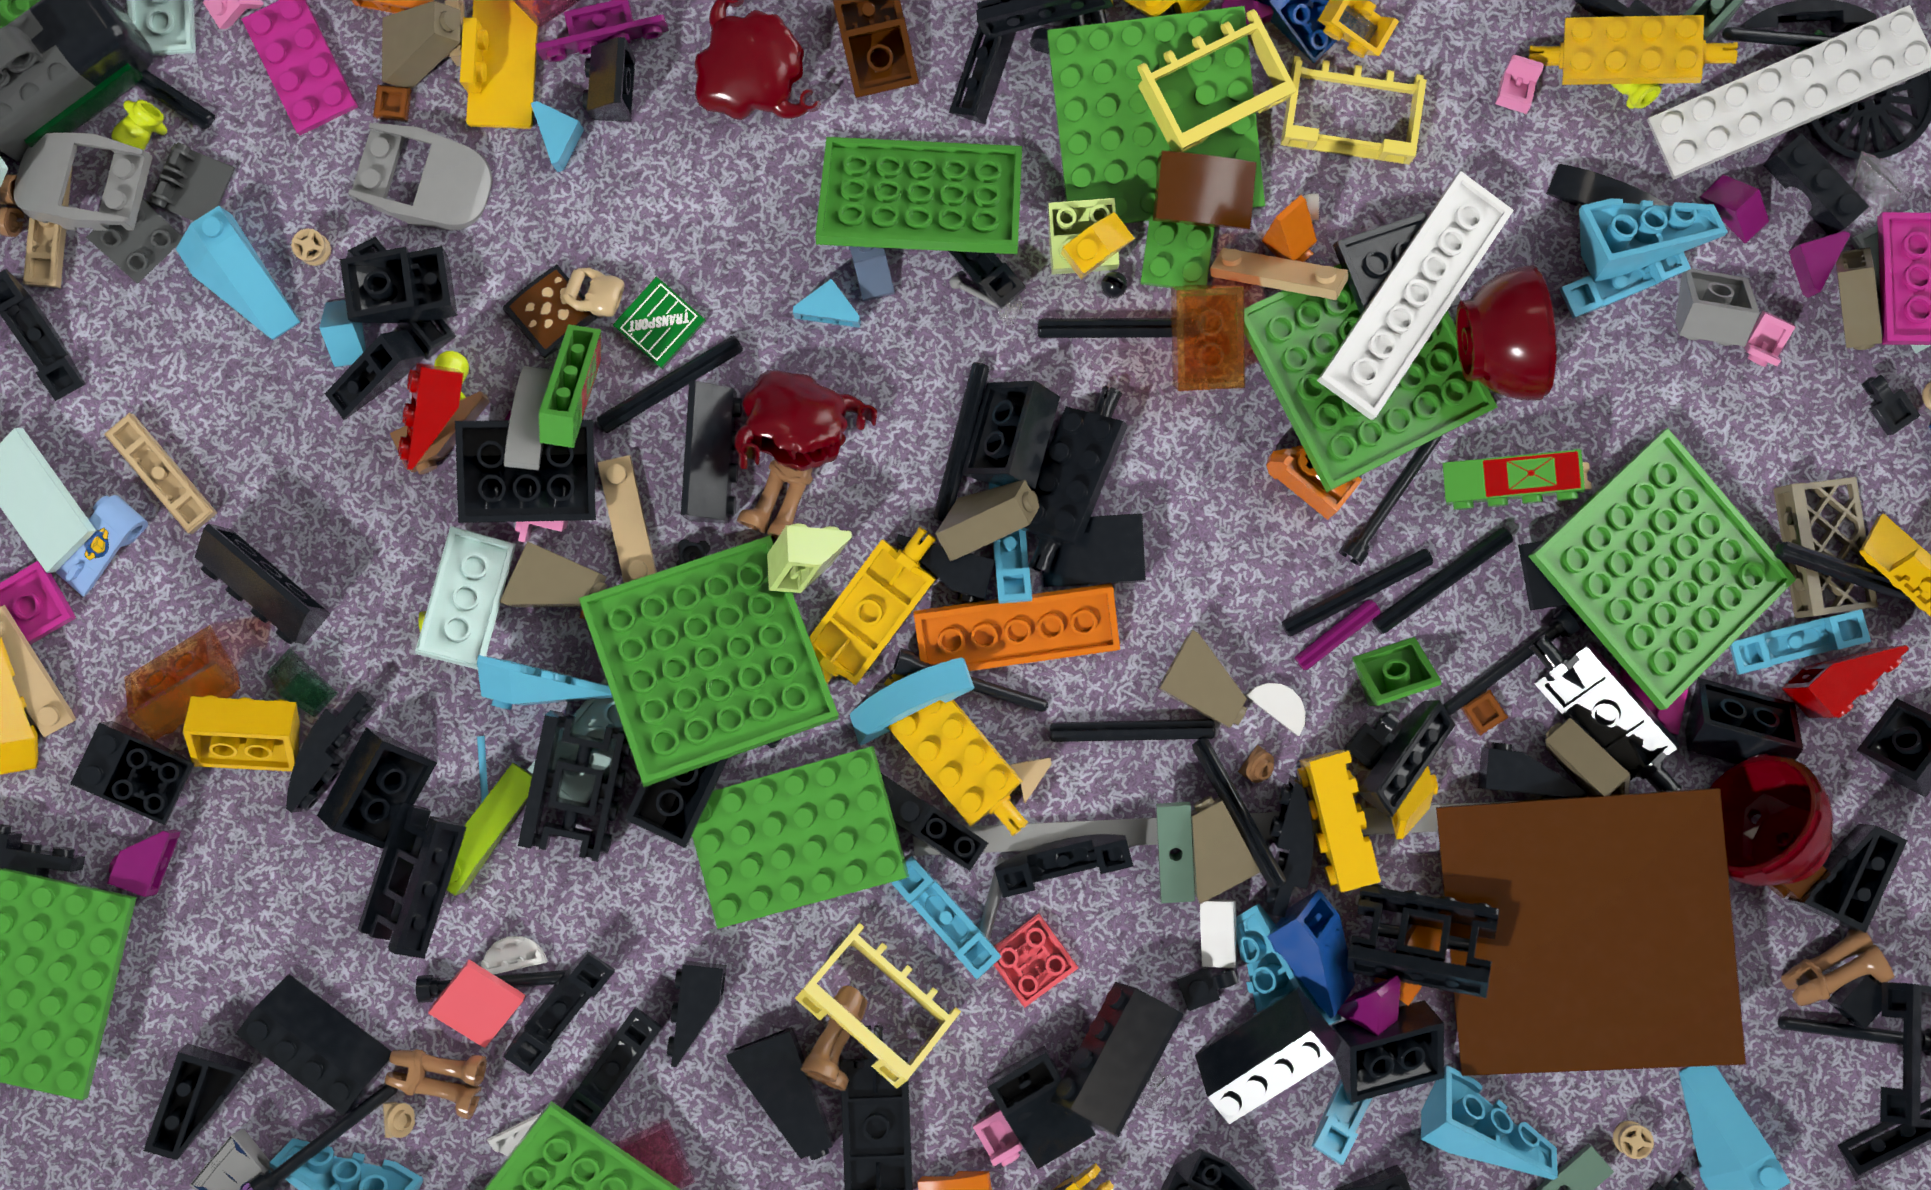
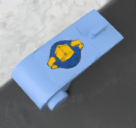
(115, 527)

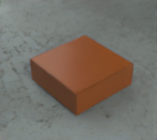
(392, 103)
(1484, 712)

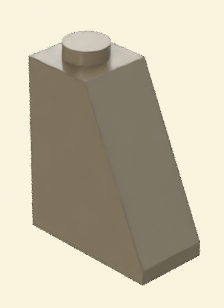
(417, 42)
(1859, 299)
(986, 517)
(549, 580)
(1203, 683)
(1586, 760)
(1218, 850)

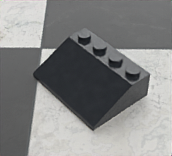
(496, 493)

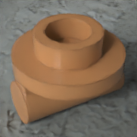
(1258, 765)

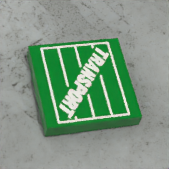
(659, 322)

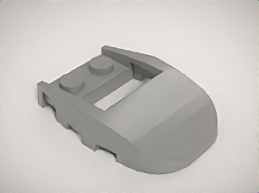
(46, 173)
(451, 185)

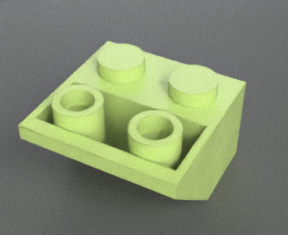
(1071, 219)
(803, 555)

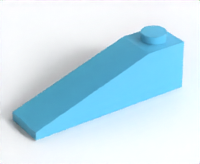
(1630, 236)
(230, 267)
(1267, 970)
(1471, 1127)

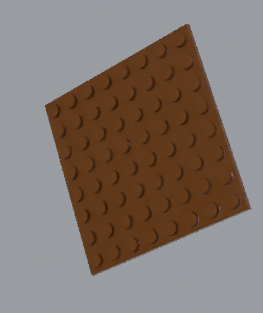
(1604, 934)

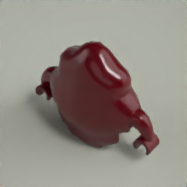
(750, 65)
(796, 421)

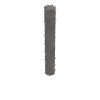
(991, 905)

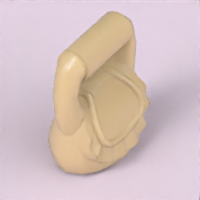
(602, 296)

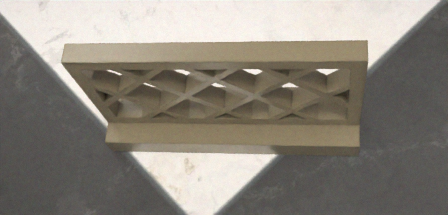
(1795, 527)

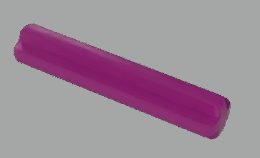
(1337, 634)

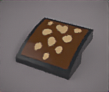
(543, 312)

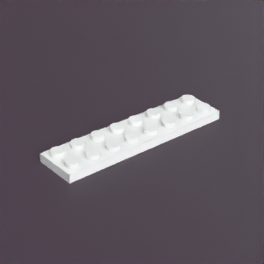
(1792, 92)
(1415, 296)

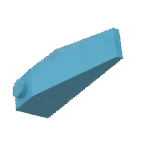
(526, 685)
(1725, 1137)
(337, 1173)

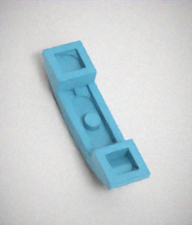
(1587, 296)
(1012, 567)
(1799, 641)
(909, 695)
(947, 919)
(1338, 1125)

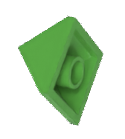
(1395, 672)

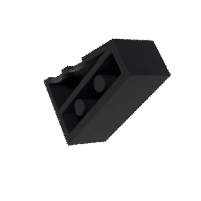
(1855, 877)
(191, 1097)

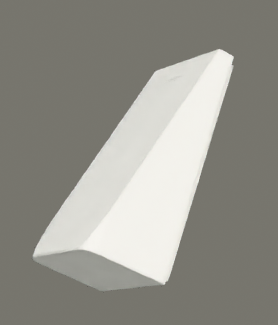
(1218, 933)

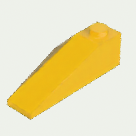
(17, 737)

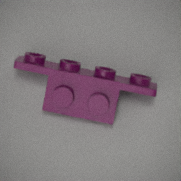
(598, 24)

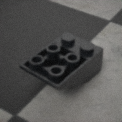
(132, 771)
(1024, 1099)

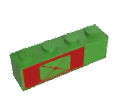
(570, 386)
(1514, 478)

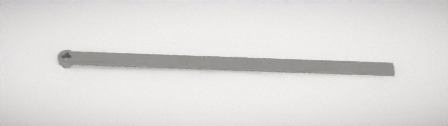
(1144, 830)

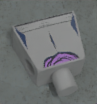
(233, 1165)

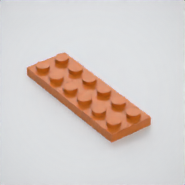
(1020, 632)

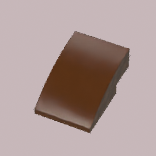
(875, 45)
(1204, 190)

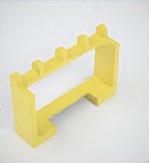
(1282, 84)
(1388, 150)
(888, 1062)

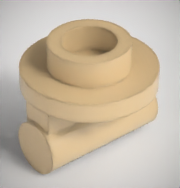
(398, 1119)

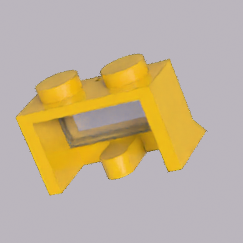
(1357, 25)

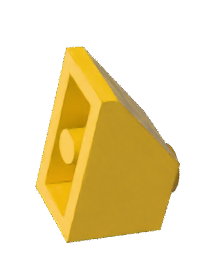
(1096, 244)
(1415, 804)

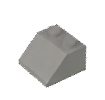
(1716, 307)

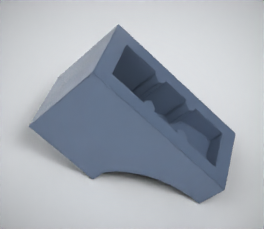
(872, 272)

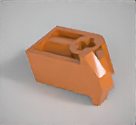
(1291, 470)

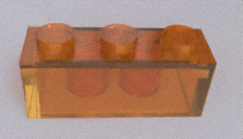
(1207, 337)
(163, 687)

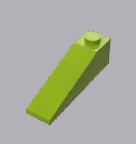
(489, 826)

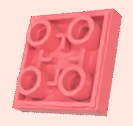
(1033, 960)
(476, 1003)

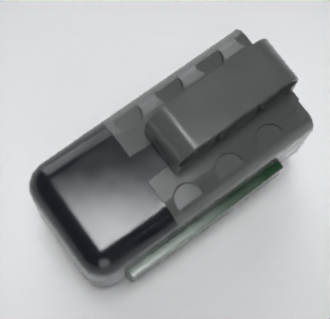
(64, 68)

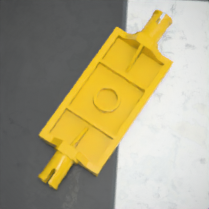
(1634, 50)
(872, 608)
(960, 762)

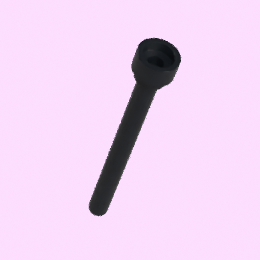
(1773, 37)
(1358, 546)
(1561, 625)
(907, 664)
(430, 988)
(1851, 1031)
(272, 1180)

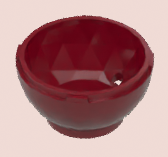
(1509, 335)
(1794, 827)

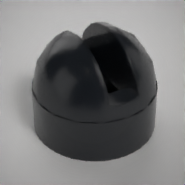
(1110, 289)

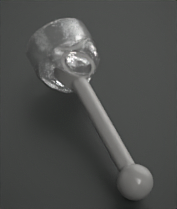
(1006, 314)

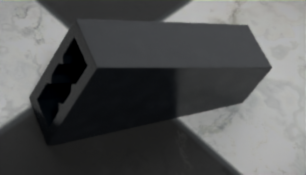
(786, 1093)

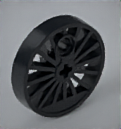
(1877, 111)

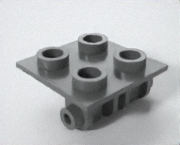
(190, 183)
(138, 249)

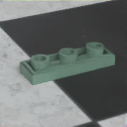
(1175, 870)
(1582, 1172)

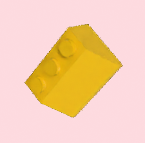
(242, 733)

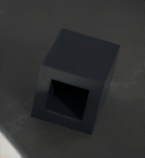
(1859, 1000)

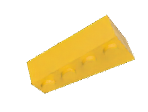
(1339, 820)

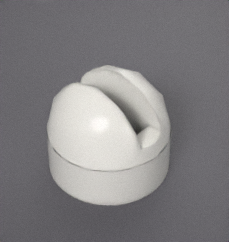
(1313, 205)

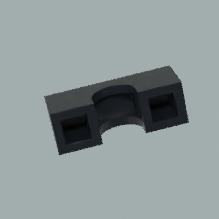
(1832, 198)

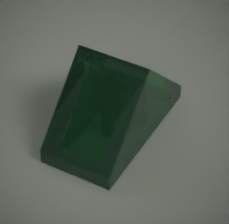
(300, 683)

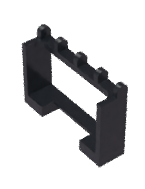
(1904, 1104)

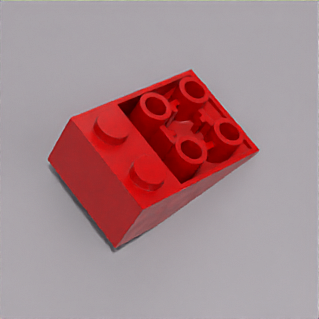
(433, 403)
(1832, 685)

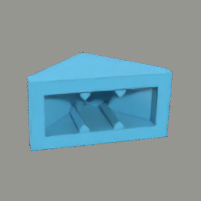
(558, 132)
(827, 306)
(342, 338)

